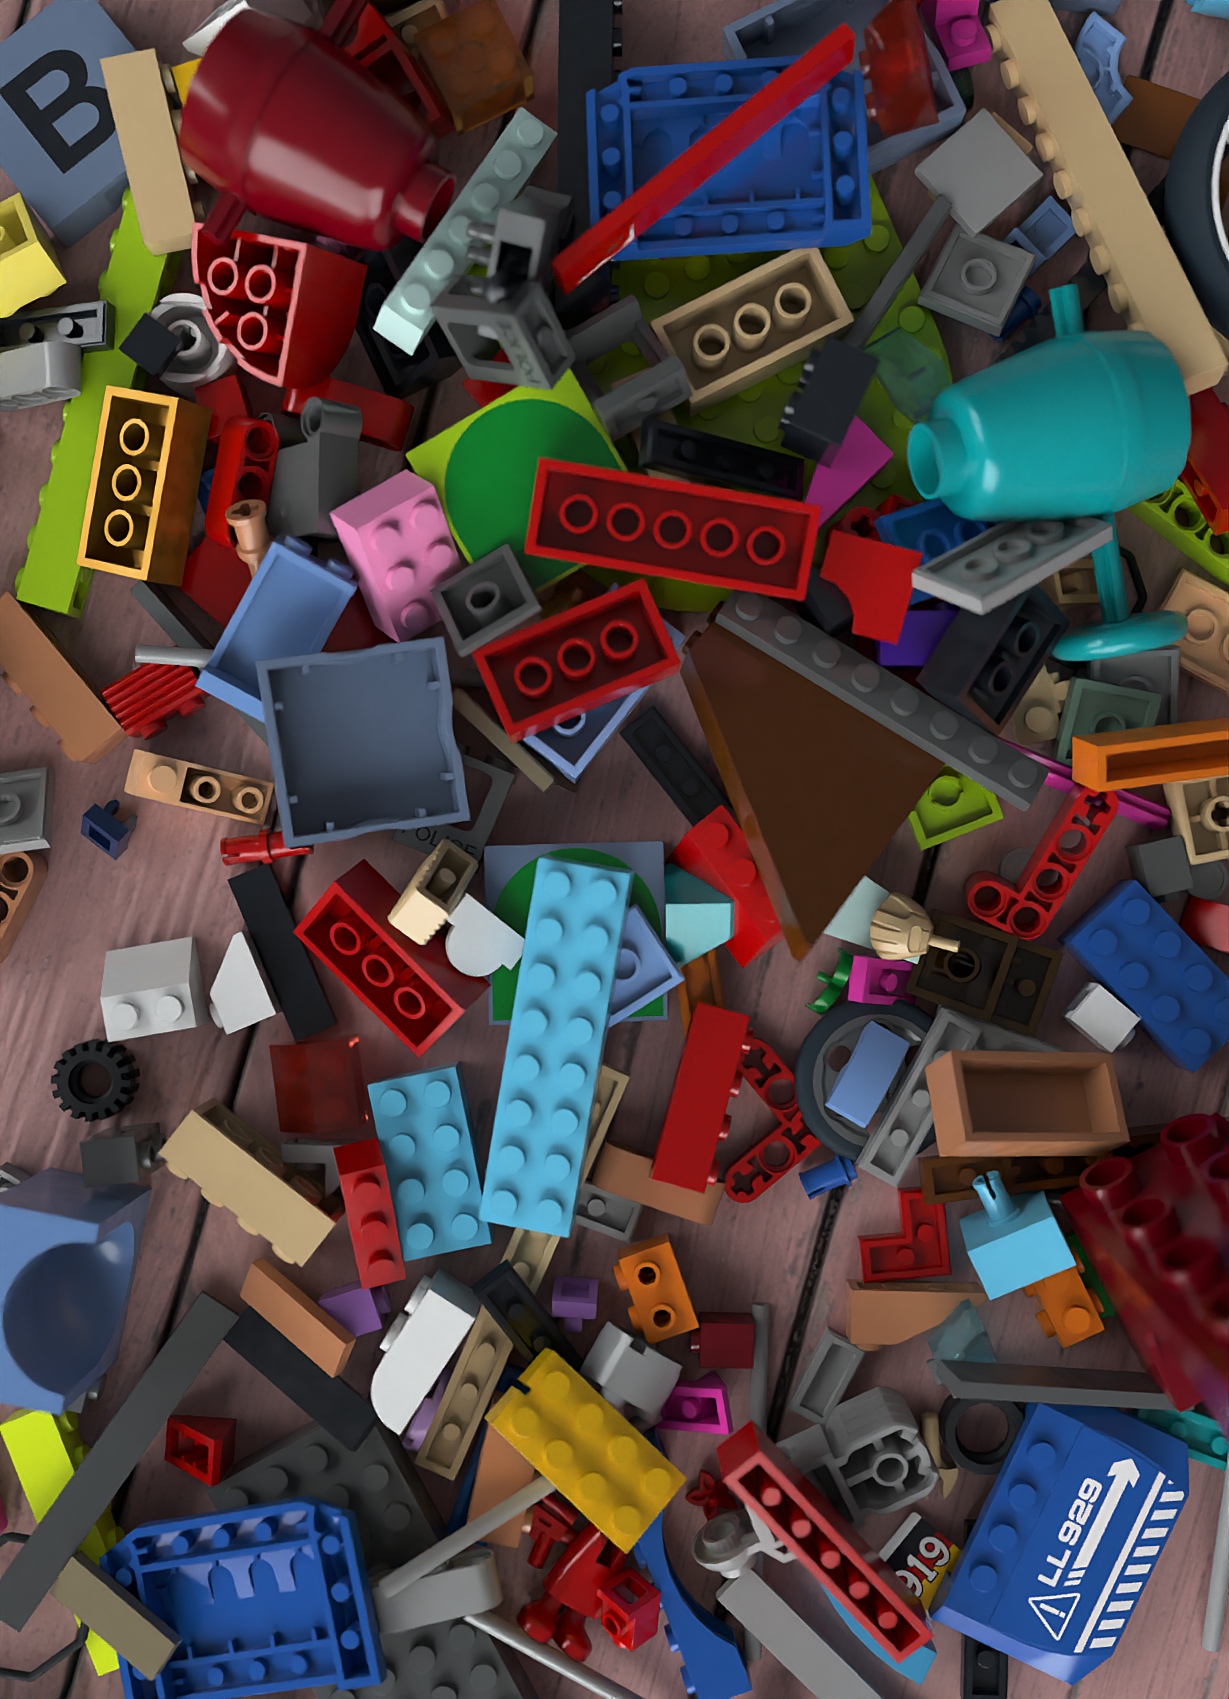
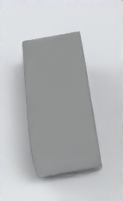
(39, 375)
(453, 1589)

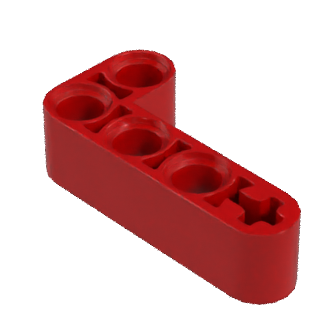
(1047, 855)

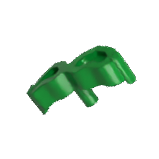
(834, 983)

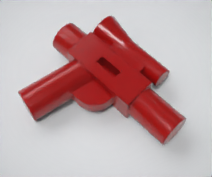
(550, 1523)

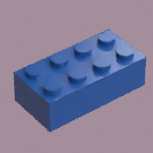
(1154, 972)

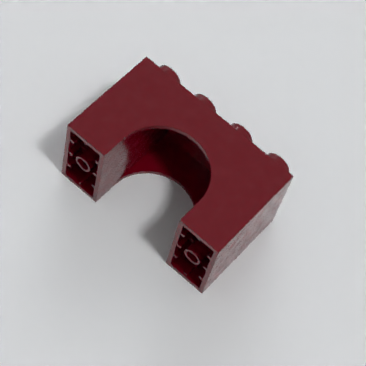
(1163, 1255)

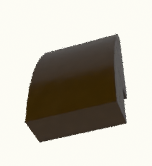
(989, 976)

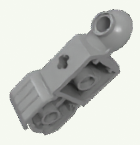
(861, 1465)

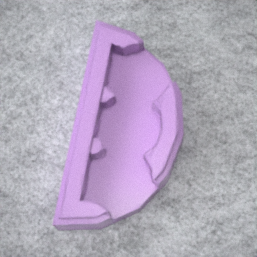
(426, 1412)

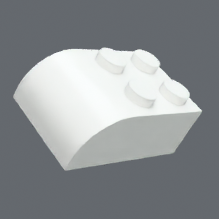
(421, 1346)

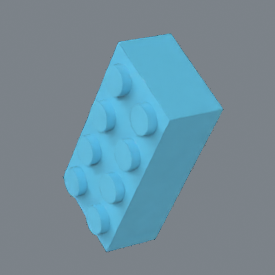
(431, 1160)

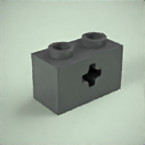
(122, 1154)

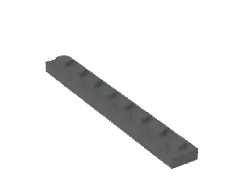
(883, 697)

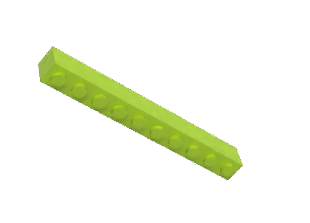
(134, 286)

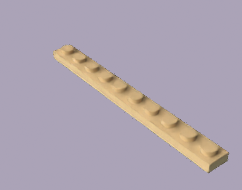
(487, 1343)

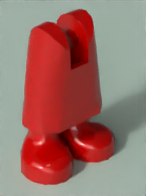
(573, 1583)

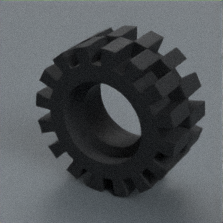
(70, 1086)

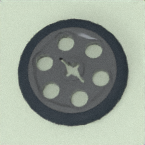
(816, 1078)

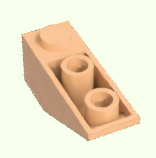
(198, 787)

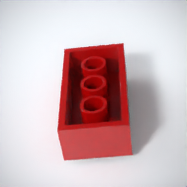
(577, 660)
(400, 981)

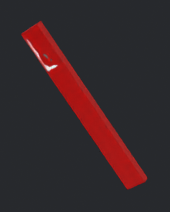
(704, 159)

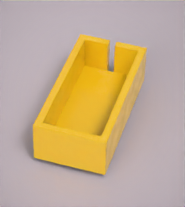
(586, 1449)

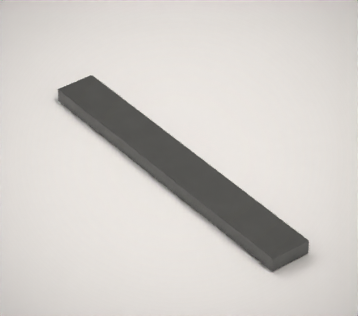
(112, 1458)

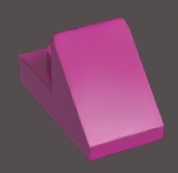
(957, 32)
(879, 980)
(698, 1406)

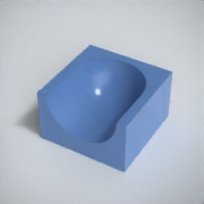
(64, 1284)

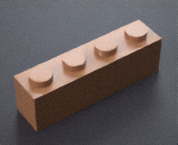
(55, 684)

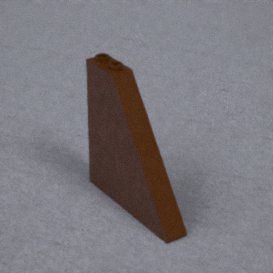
(805, 776)

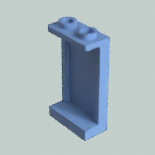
(281, 615)

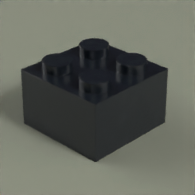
(831, 395)

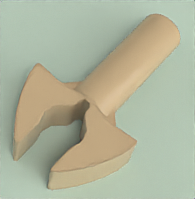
(930, 1433)

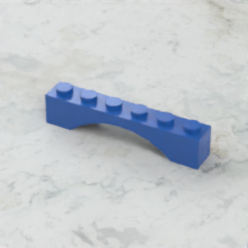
(708, 1646)

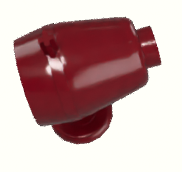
(309, 135)

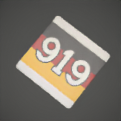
(920, 1557)

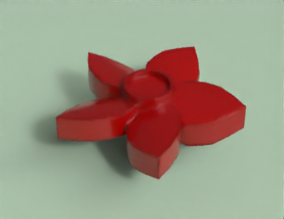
(710, 1495)

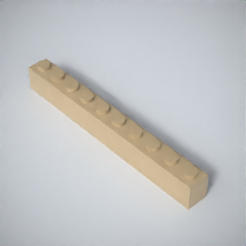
(1101, 187)

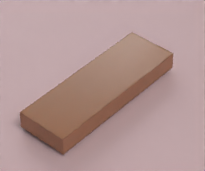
(297, 1317)

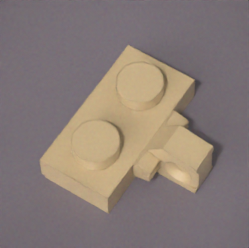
(1038, 711)

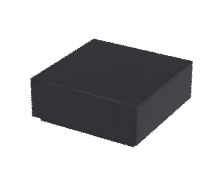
(151, 346)

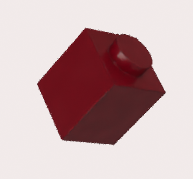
(724, 1340)

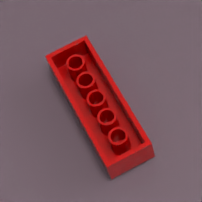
(672, 529)

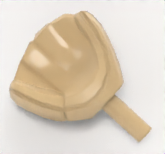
(904, 930)

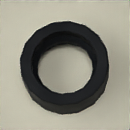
(977, 1463)

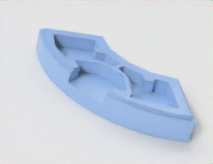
(1098, 55)

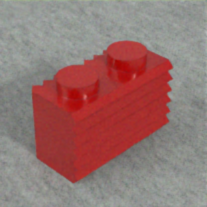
(153, 696)

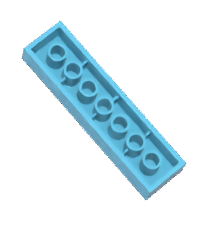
(556, 1045)

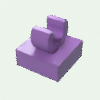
(575, 1300)

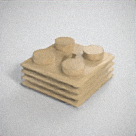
(1190, 816)

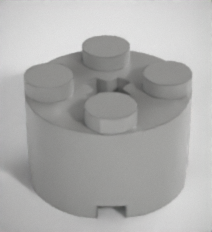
(631, 1371)

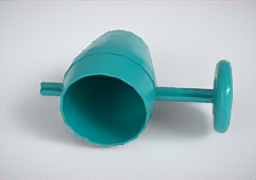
(1065, 438)

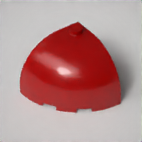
(278, 304)

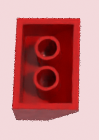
(721, 858)

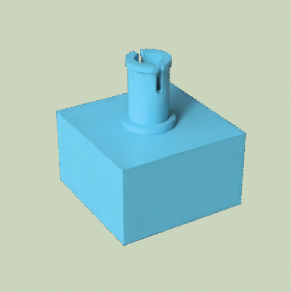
(1013, 1238)

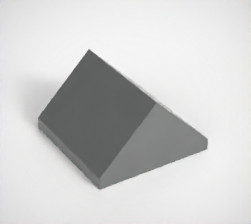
(486, 599)

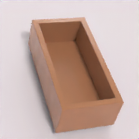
(1026, 1103)

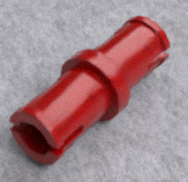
(262, 846)

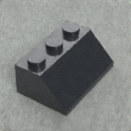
(396, 369)
(994, 657)

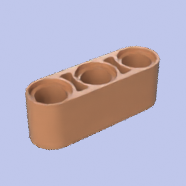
(18, 894)
(626, 1174)

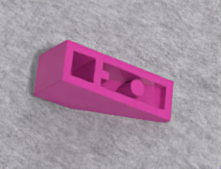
(855, 465)

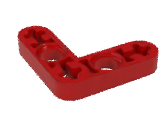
(789, 1116)

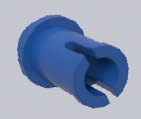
(1024, 309)
(828, 1176)

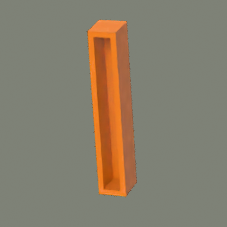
(1151, 755)

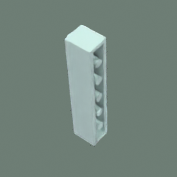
(497, 181)

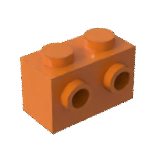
(655, 1289)
(1066, 1306)

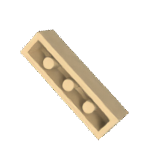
(150, 148)

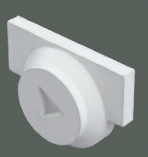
(480, 940)

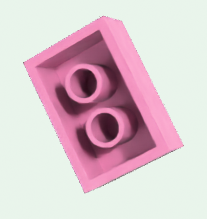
(398, 552)

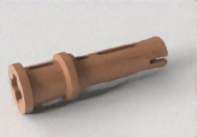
(251, 531)

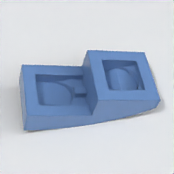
(1043, 232)
(867, 1074)

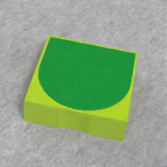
(490, 466)

